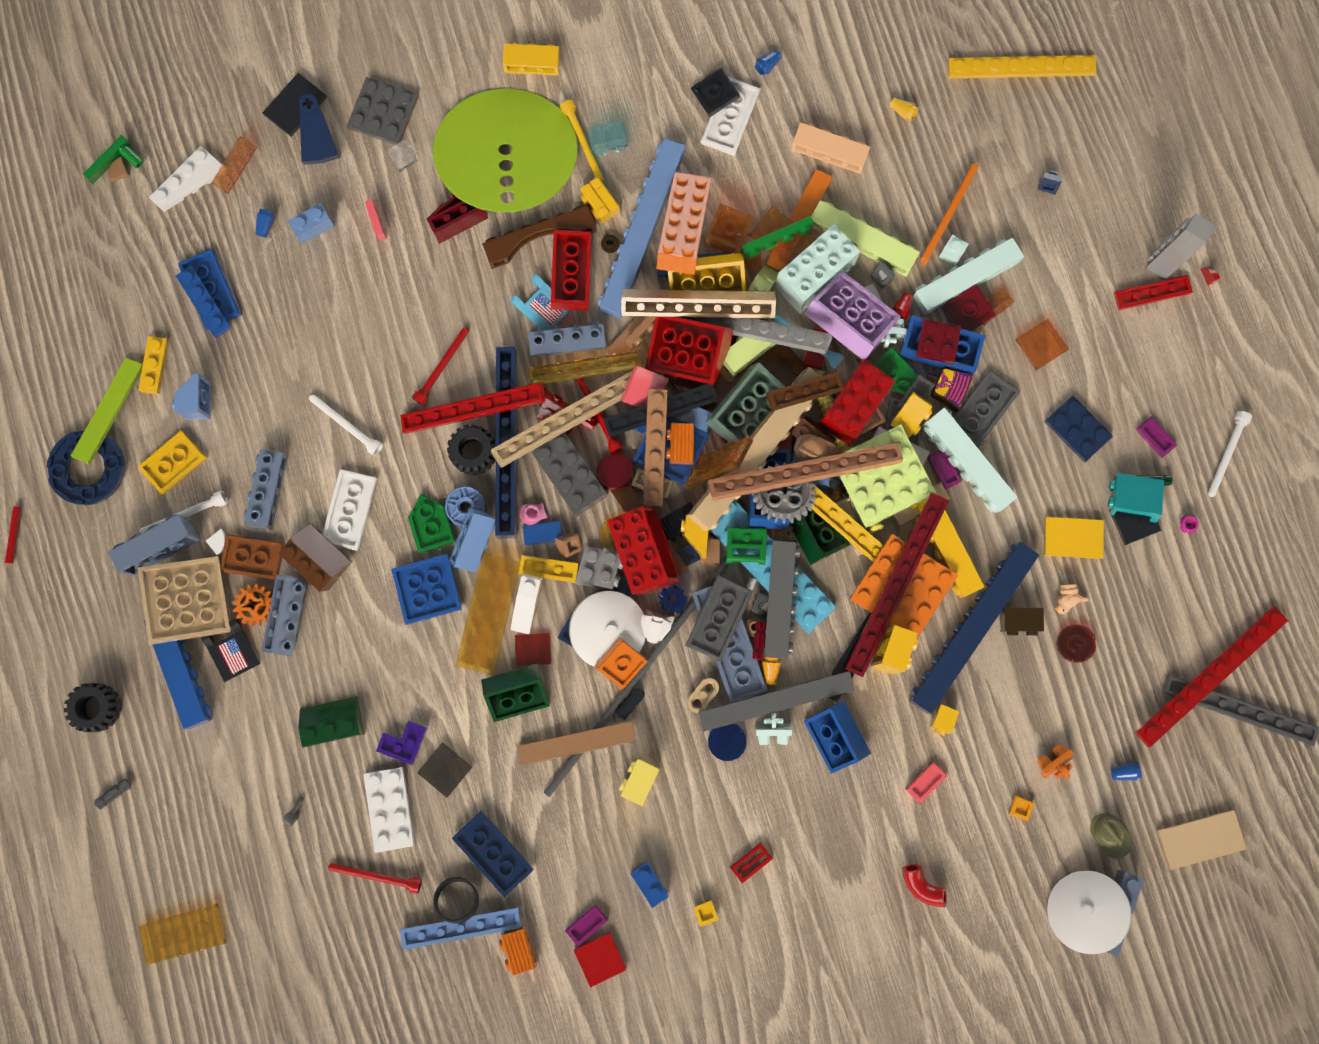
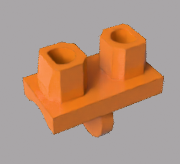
(1063, 757)

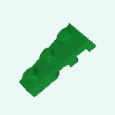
(897, 369)

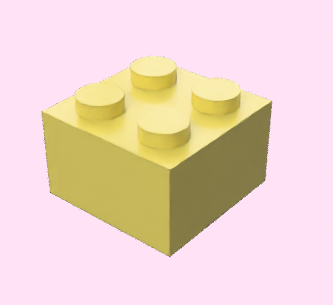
(639, 782)

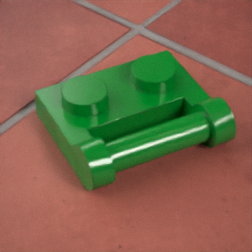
(746, 539)

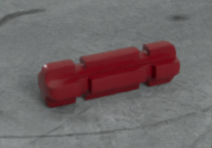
(759, 640)

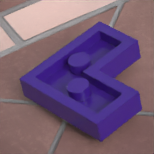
(405, 748)

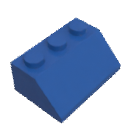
(837, 737)

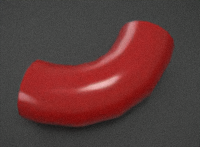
(921, 889)

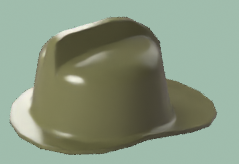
(1111, 835)

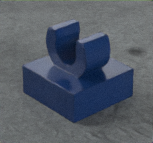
(1050, 182)

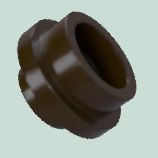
(610, 249)

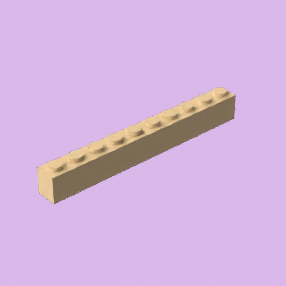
(765, 441)

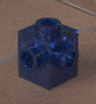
(677, 606)

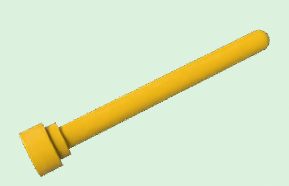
(568, 108)

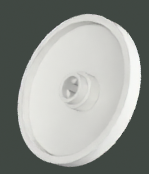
(602, 621)
(1089, 912)

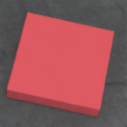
(639, 382)

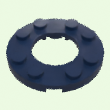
(67, 489)

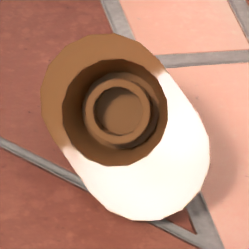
(813, 447)

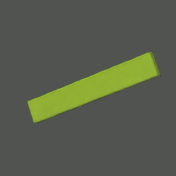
(107, 411)

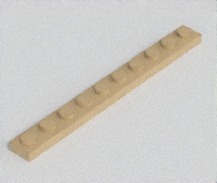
(561, 421)

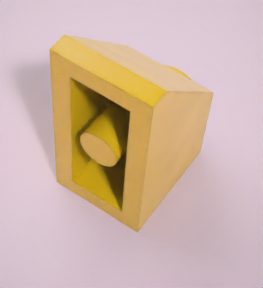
(695, 536)

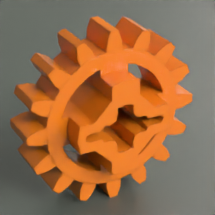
(251, 597)

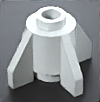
(656, 625)

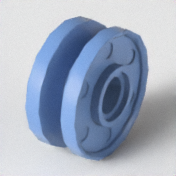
(458, 498)

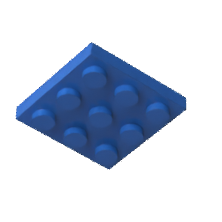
(676, 472)
(426, 589)

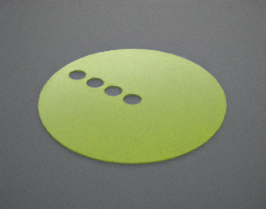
(470, 140)

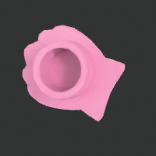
(532, 513)

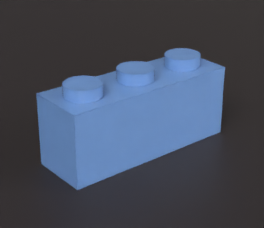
(472, 540)

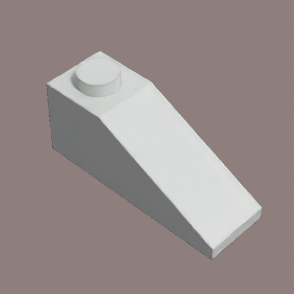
(526, 603)

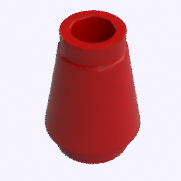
(903, 305)

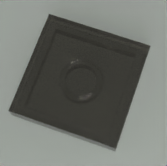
(444, 770)

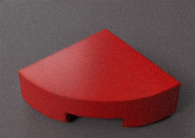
(1209, 275)

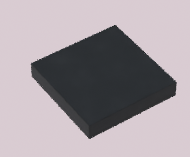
(715, 92)
(1134, 526)

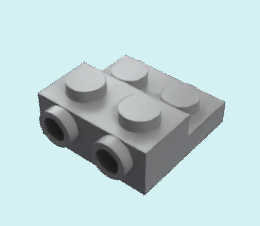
(599, 569)

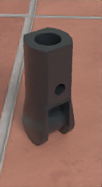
(630, 703)

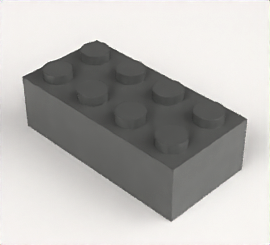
(569, 474)

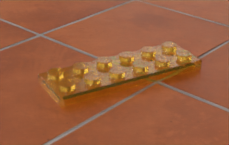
(488, 614)

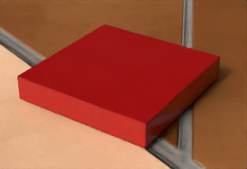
(600, 959)

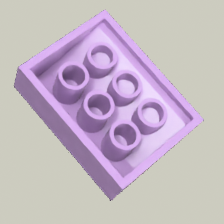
(852, 315)

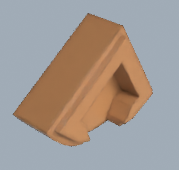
(117, 170)

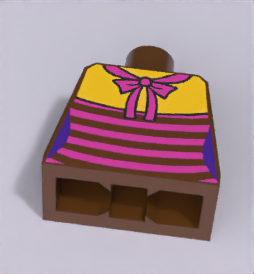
(950, 387)

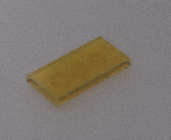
(182, 934)

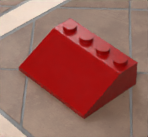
(688, 348)

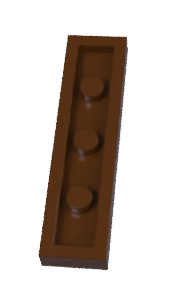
(804, 391)

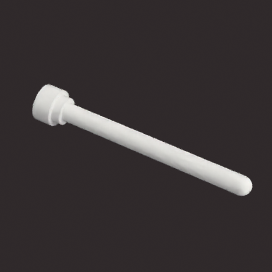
(1242, 419)
(373, 446)
(218, 499)

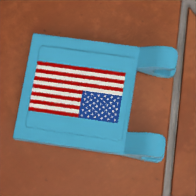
(539, 306)

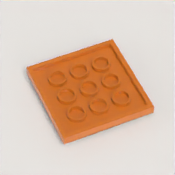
(922, 596)

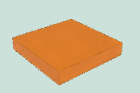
(621, 663)

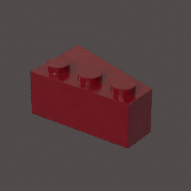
(454, 218)

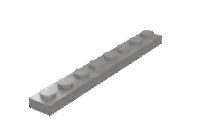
(772, 332)

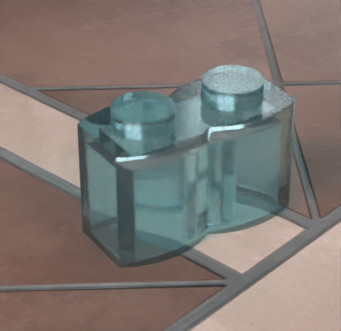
(608, 137)

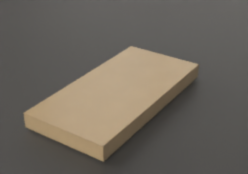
(1201, 839)

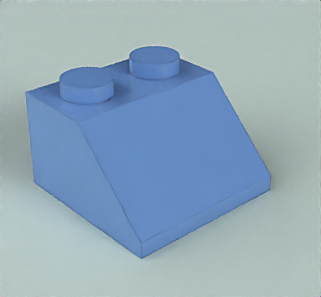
(193, 398)

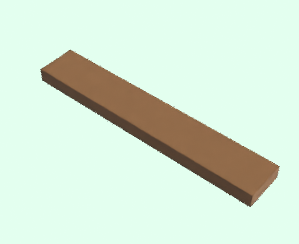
(576, 743)

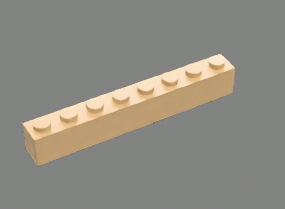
(698, 303)

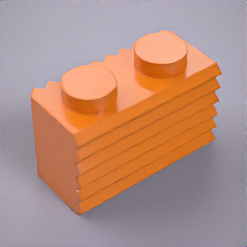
(681, 443)
(518, 951)

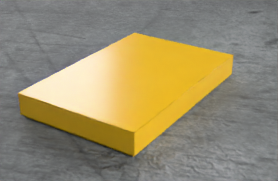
(172, 462)
(1073, 537)

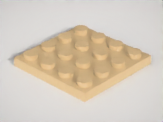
(183, 600)

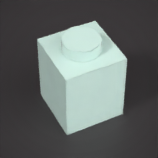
(953, 250)

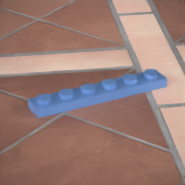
(476, 926)

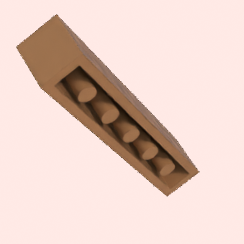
(655, 447)

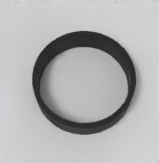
(442, 886)

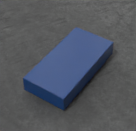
(541, 533)

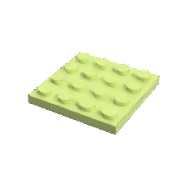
(890, 488)

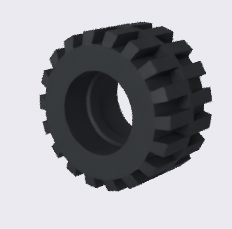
(458, 442)
(77, 707)

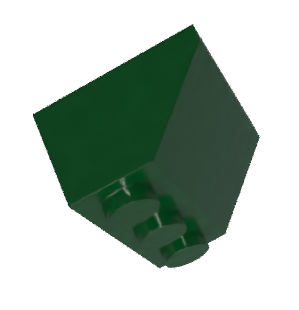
(817, 537)
(515, 692)
(330, 722)

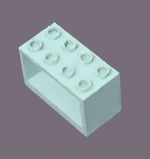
(816, 268)

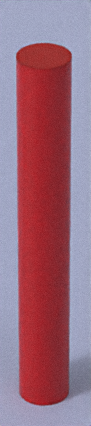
(12, 535)

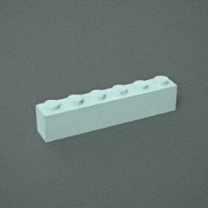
(973, 272)
(969, 461)

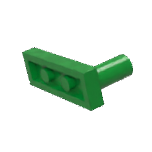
(119, 148)

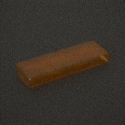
(234, 165)

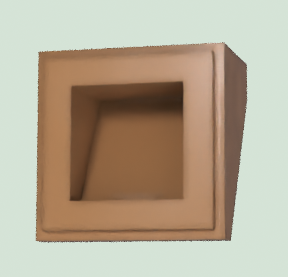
(568, 544)

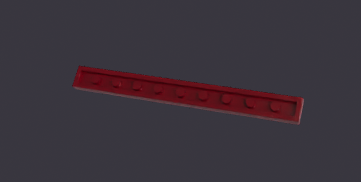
(897, 584)

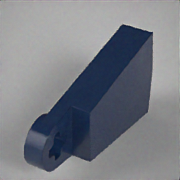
(316, 138)

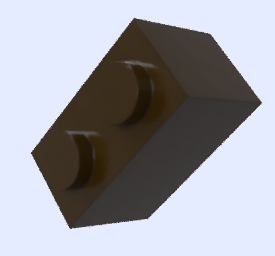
(1022, 620)

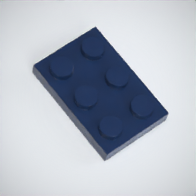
(1078, 429)

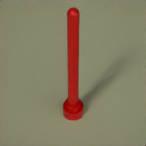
(421, 395)
(614, 444)
(411, 884)

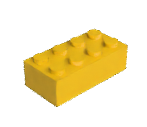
(712, 274)
(895, 650)

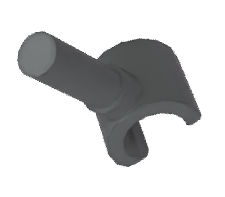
(289, 818)

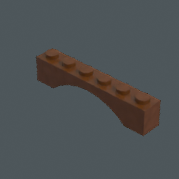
(502, 249)

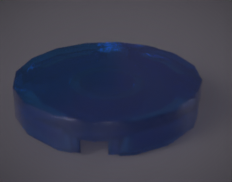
(727, 742)

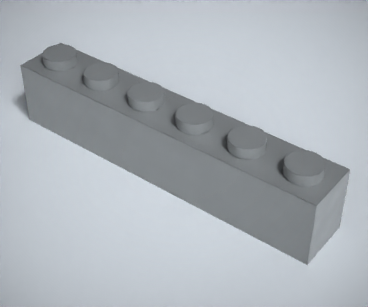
(1180, 246)

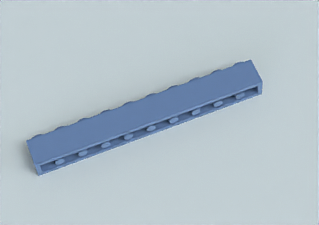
(643, 226)

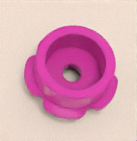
(1193, 524)

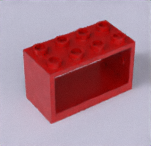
(643, 550)

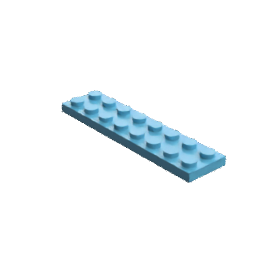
(810, 602)

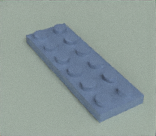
(738, 668)

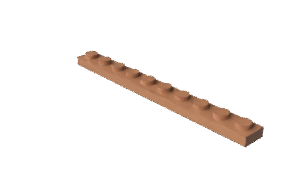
(804, 471)

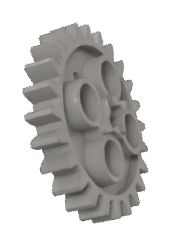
(785, 509)

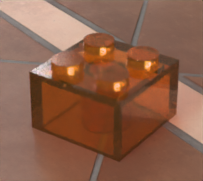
(729, 229)

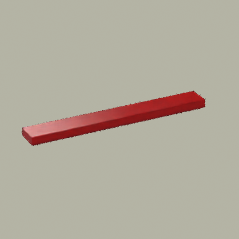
(473, 408)

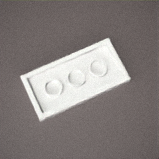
(728, 125)
(349, 509)

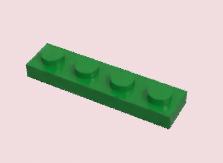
(782, 235)

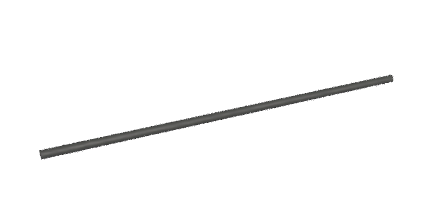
(626, 691)

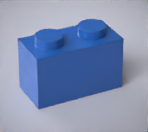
(649, 884)

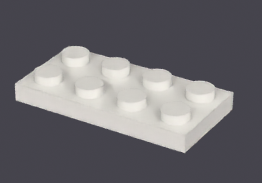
(389, 809)

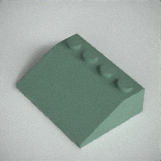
(744, 405)

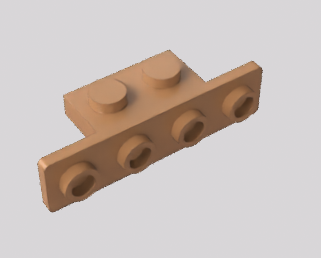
(632, 335)

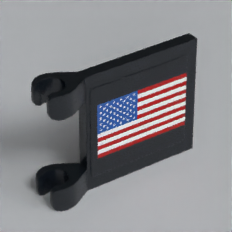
(233, 653)

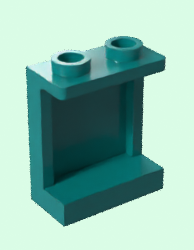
(1136, 496)

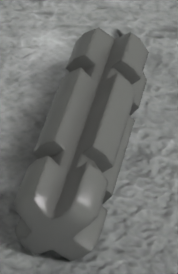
(112, 794)

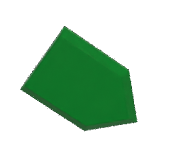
(430, 525)

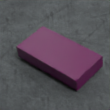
(1156, 437)
(944, 469)
(586, 925)

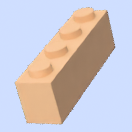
(830, 147)

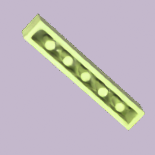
(869, 240)

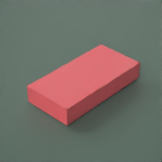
(375, 219)
(926, 782)

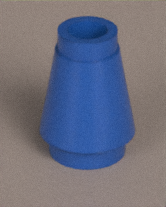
(767, 62)
(264, 221)
(1127, 771)

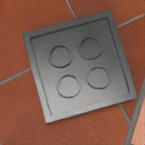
(382, 111)

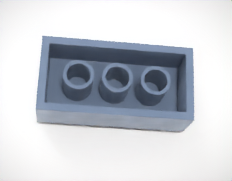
(154, 545)

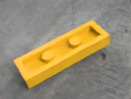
(153, 365)
(548, 569)

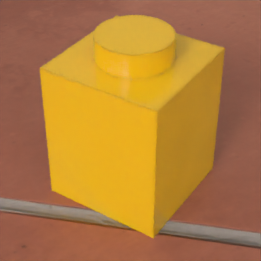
(944, 720)

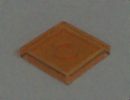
(1042, 344)

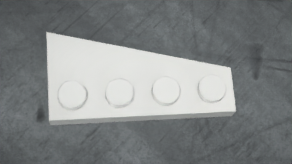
(187, 179)

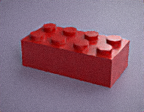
(570, 270)
(856, 402)

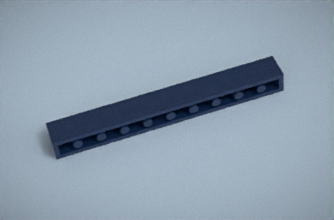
(506, 429)
(973, 628)

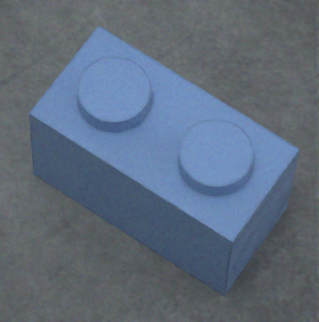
(311, 223)

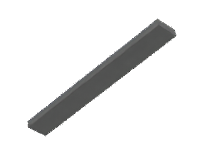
(776, 700)
(1249, 713)

